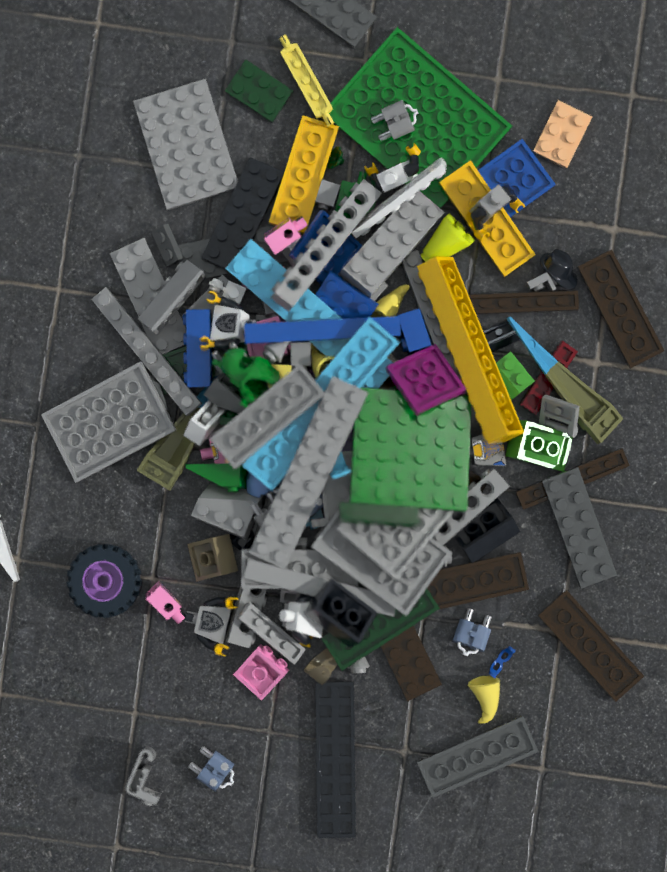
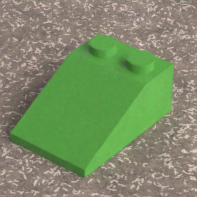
(514, 375)
(540, 446)

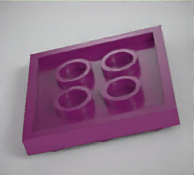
(425, 379)

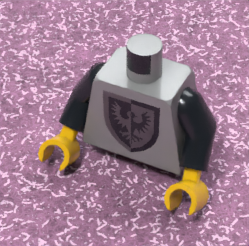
(490, 205)
(212, 622)

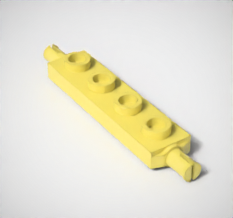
(306, 80)

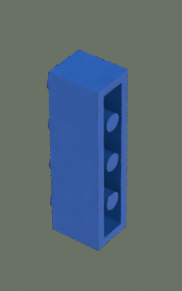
(198, 362)

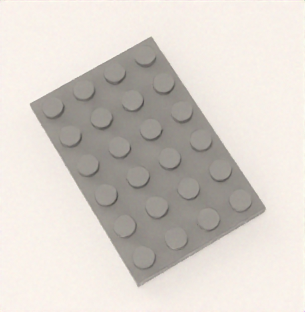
(186, 144)
(108, 422)
(394, 547)
(400, 593)

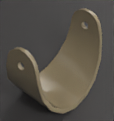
(321, 666)

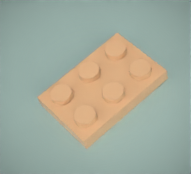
(562, 134)

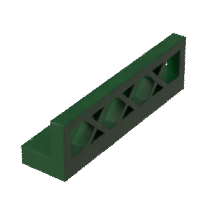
(378, 515)

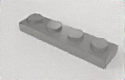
(271, 633)

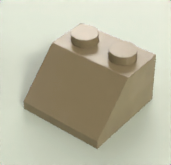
(212, 557)

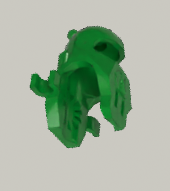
(246, 373)

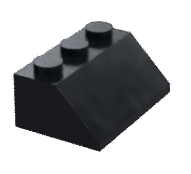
(487, 531)
(341, 613)

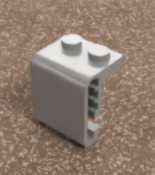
(138, 778)

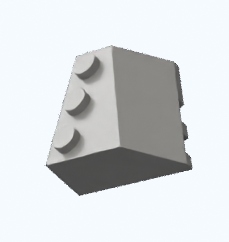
(227, 510)

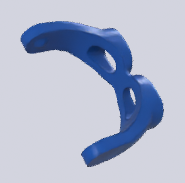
(510, 651)

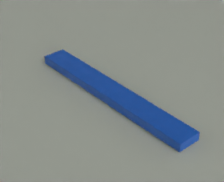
(314, 329)

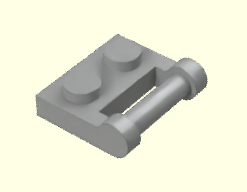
(560, 411)

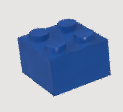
(413, 332)

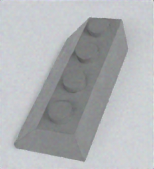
(171, 297)

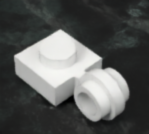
(231, 291)

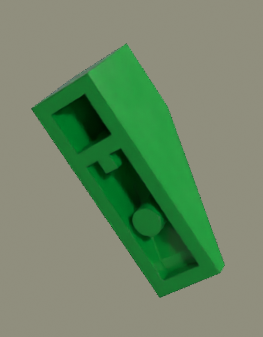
(222, 475)

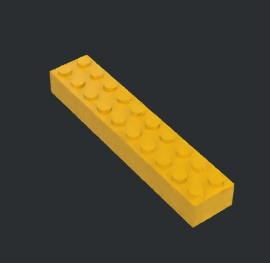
(470, 350)

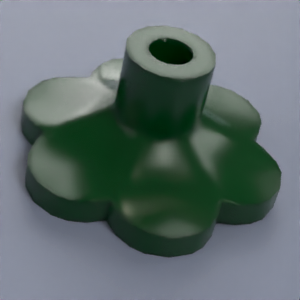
(335, 158)

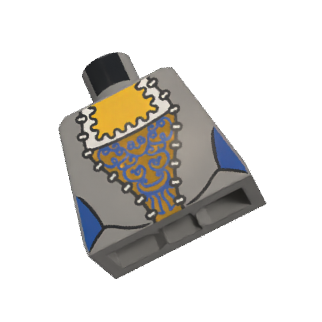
(486, 454)

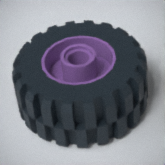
(104, 580)

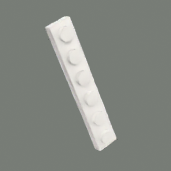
(404, 194)

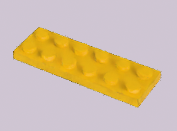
(304, 171)
(505, 244)

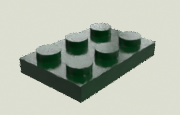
(258, 91)

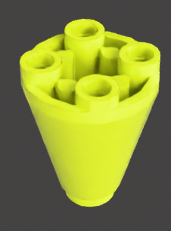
(447, 239)

